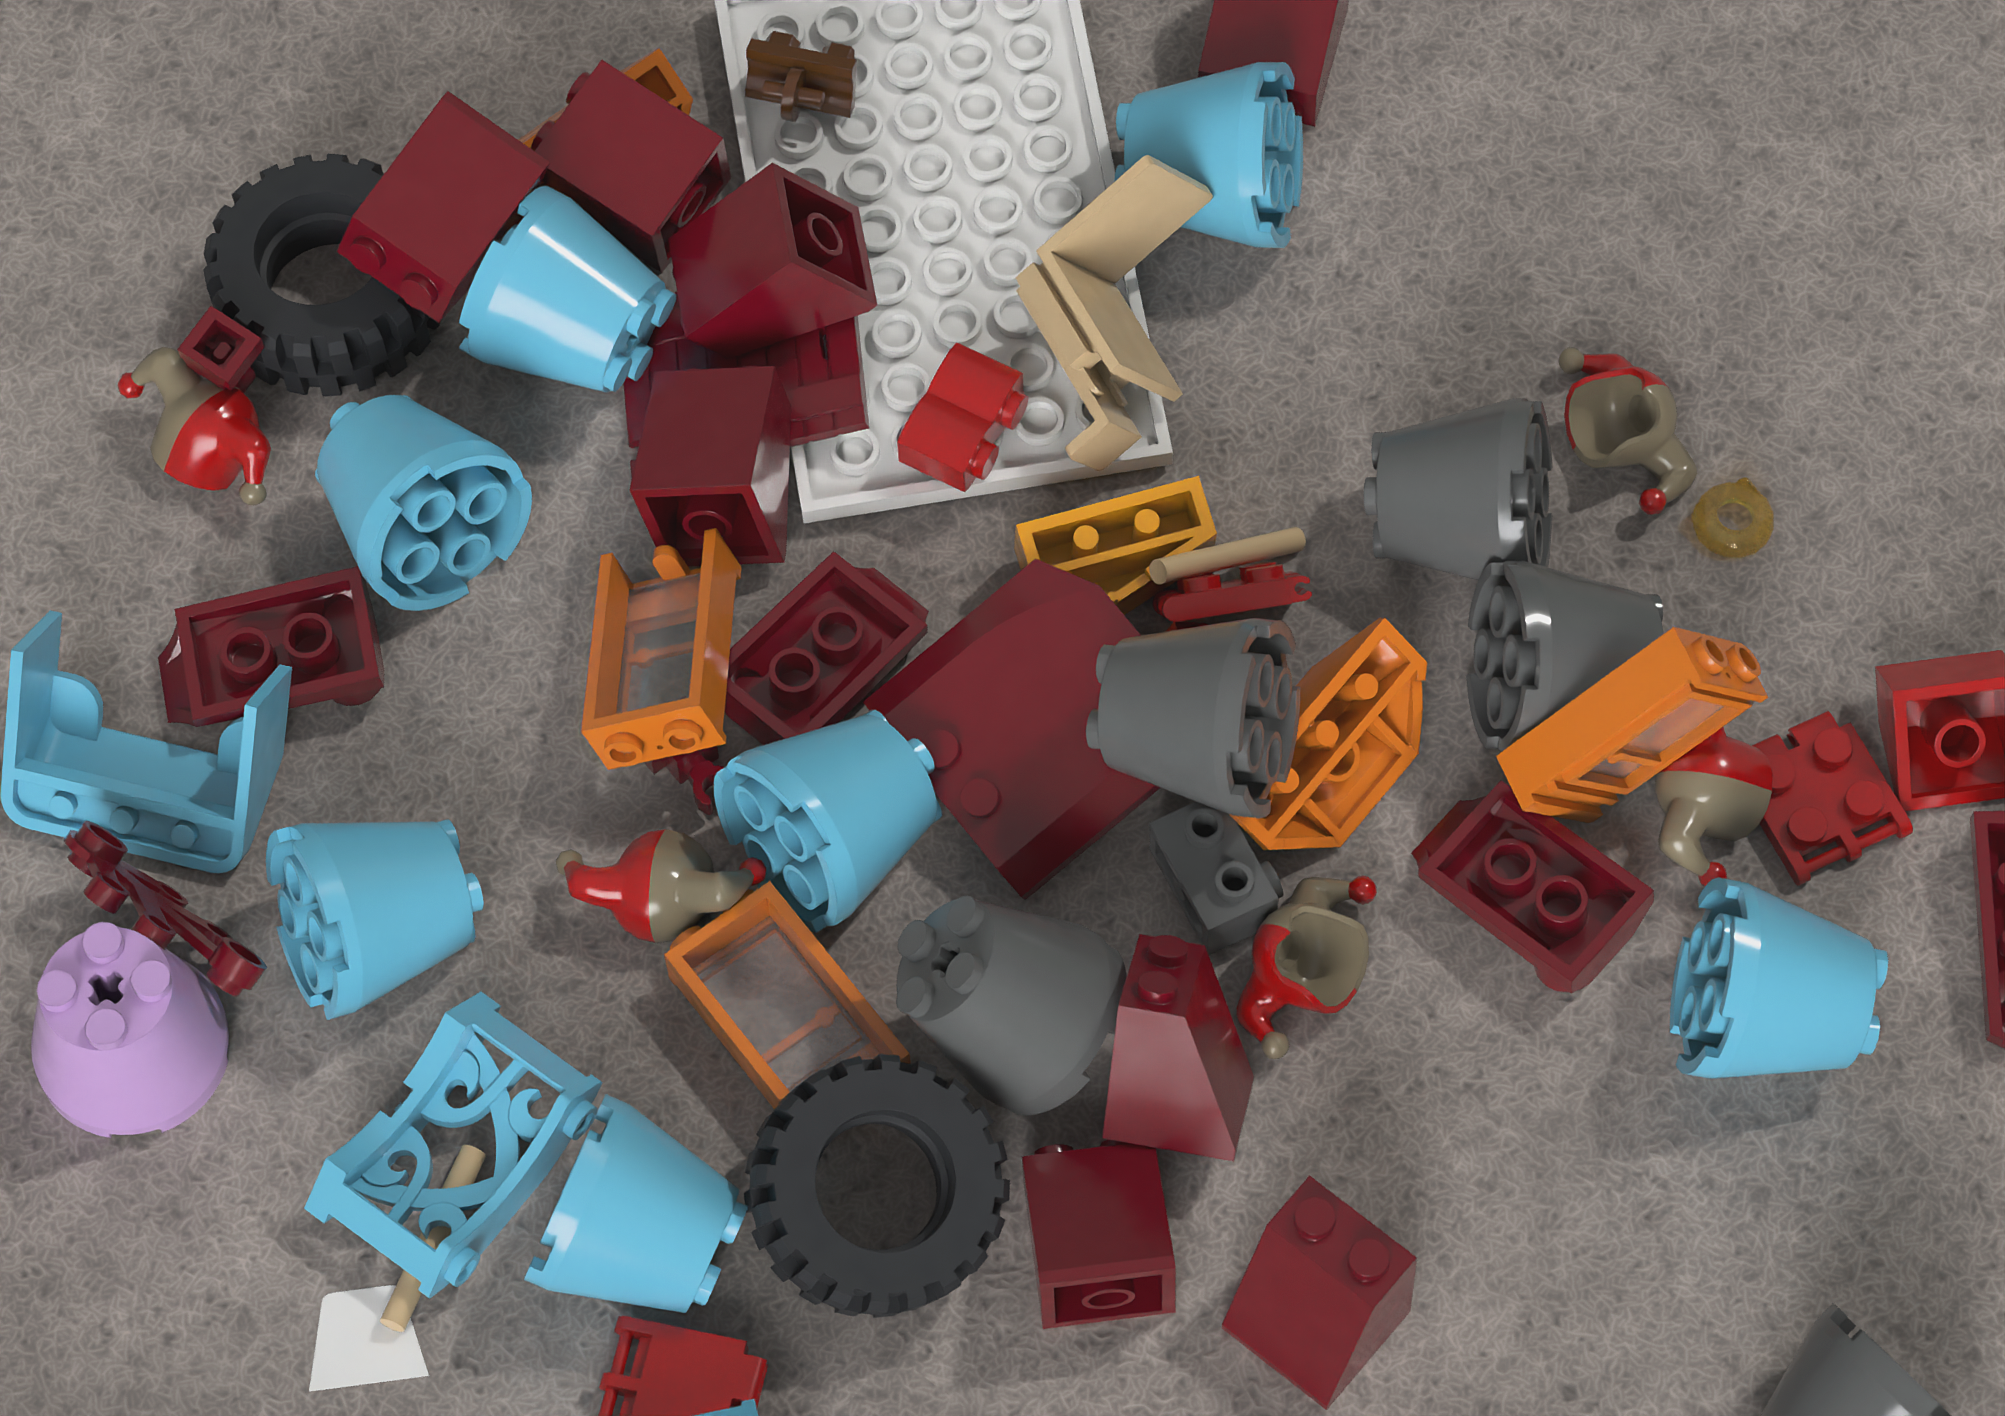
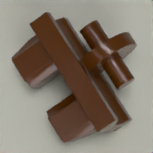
(801, 77)

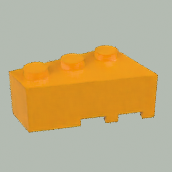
(1121, 537)

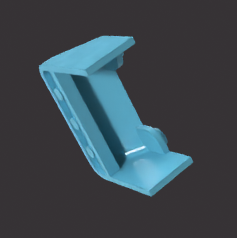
(144, 791)

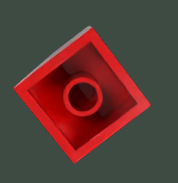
(1944, 728)

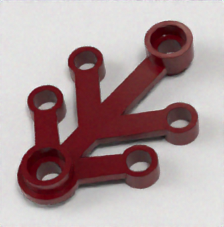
(159, 908)

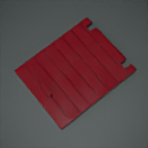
(823, 393)

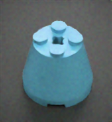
(1232, 137)
(564, 299)
(420, 499)
(829, 811)
(368, 906)
(1771, 988)
(637, 1218)

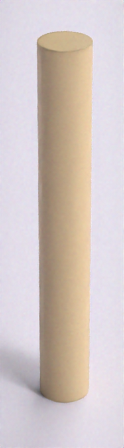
(1227, 555)
(407, 1289)

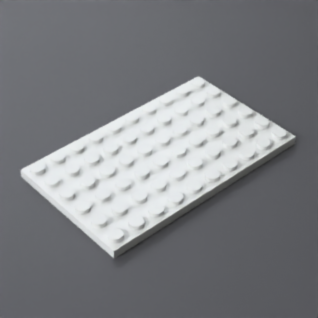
(964, 159)

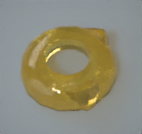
(1722, 539)

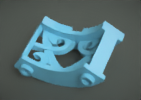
(454, 1059)

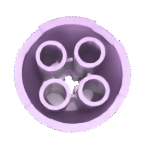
(126, 1034)

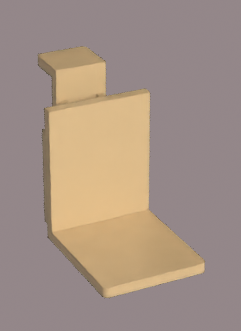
(1085, 313)

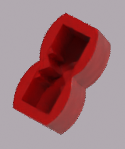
(962, 417)

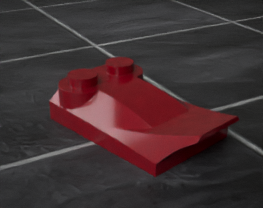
(236, 642)
(820, 651)
(1534, 886)

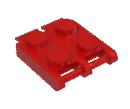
(1207, 596)
(1825, 795)
(679, 1371)

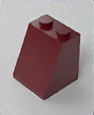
(1278, 31)
(632, 161)
(442, 207)
(770, 264)
(716, 459)
(1176, 1055)
(1099, 1233)
(1321, 1292)

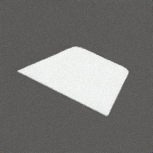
(357, 1347)

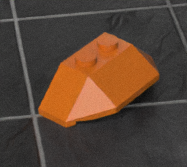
(1351, 742)

